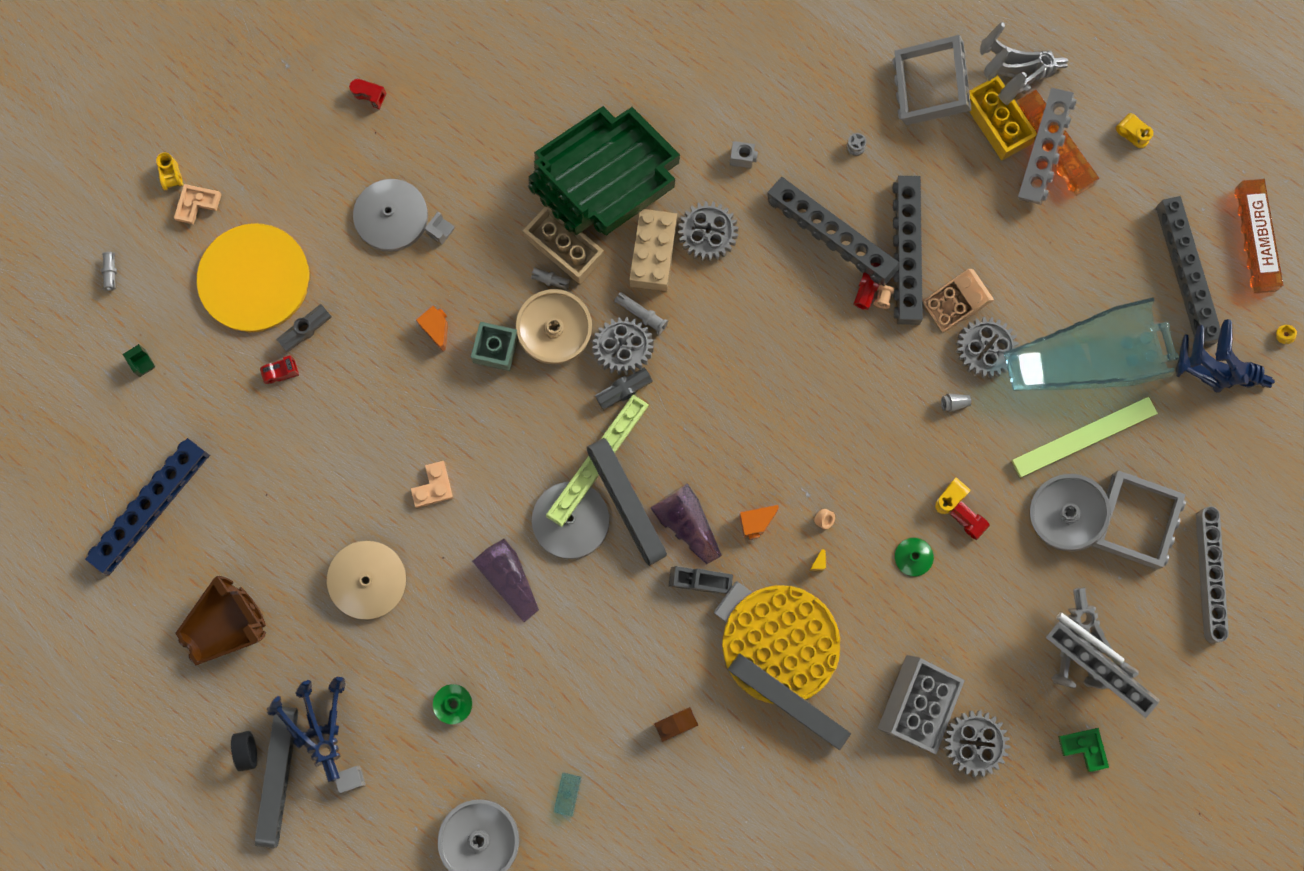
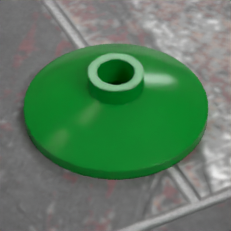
(904, 558)
(442, 702)

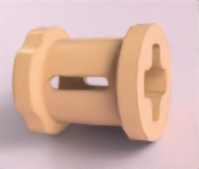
(884, 296)

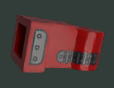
(369, 91)
(279, 370)

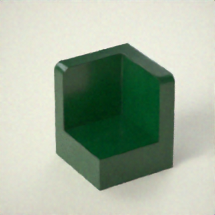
(139, 360)

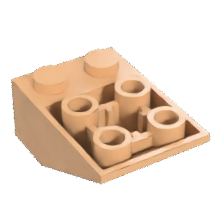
(958, 300)

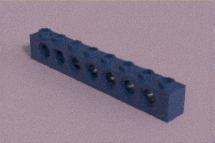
(145, 518)

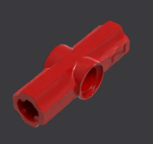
(866, 291)

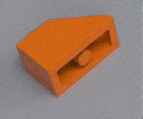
(435, 326)
(756, 521)

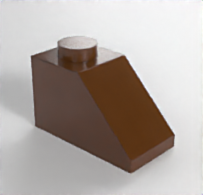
(676, 724)

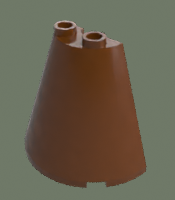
(221, 622)

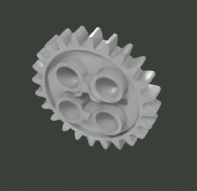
(711, 215)
(973, 336)
(622, 346)
(975, 761)

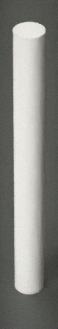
(1090, 638)

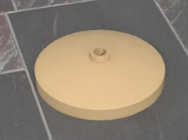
(556, 310)
(385, 577)

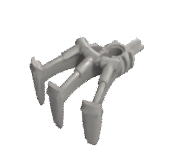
(1018, 65)
(1093, 625)

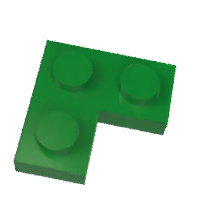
(1090, 744)

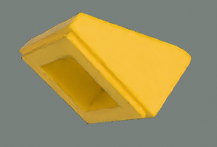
(820, 562)

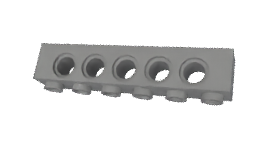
(1056, 99)
(1103, 669)

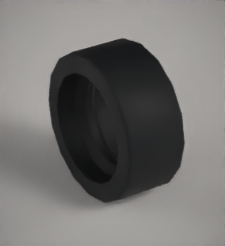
(244, 751)

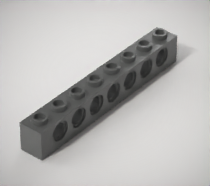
(911, 186)
(873, 254)
(1188, 268)

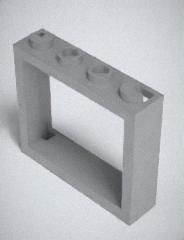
(938, 111)
(1173, 521)

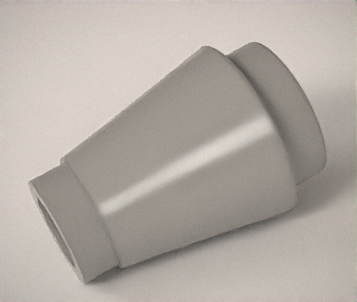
(954, 402)

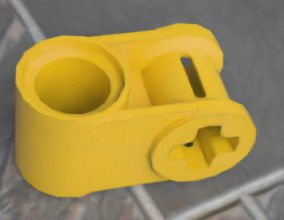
(1133, 129)
(169, 174)
(953, 495)

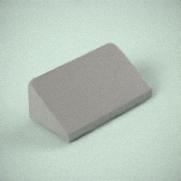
(730, 601)

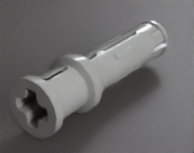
(648, 317)

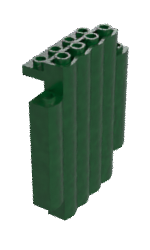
(603, 171)

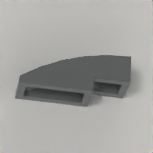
(700, 580)

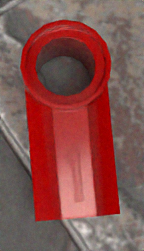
(973, 523)

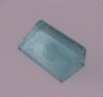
(567, 794)

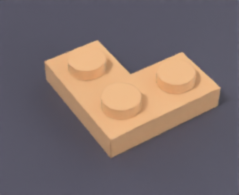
(194, 198)
(437, 489)

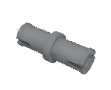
(109, 271)
(550, 279)

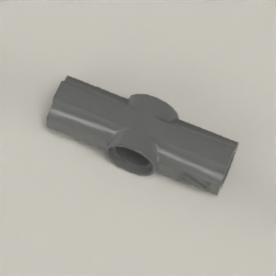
(294, 336)
(623, 388)

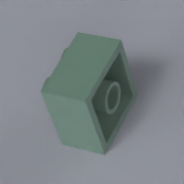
(494, 346)

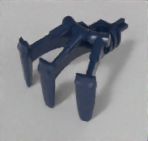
(1214, 372)
(336, 686)

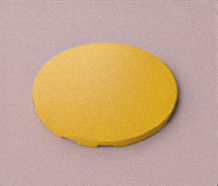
(253, 277)
(786, 636)

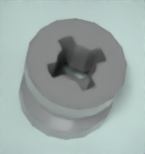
(858, 140)

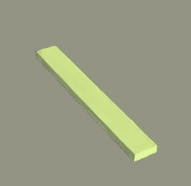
(1084, 437)
(587, 472)

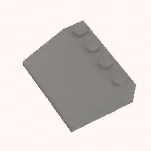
(921, 704)

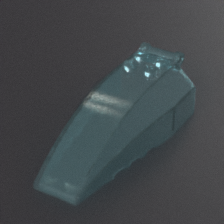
(1099, 352)

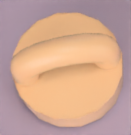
(824, 518)

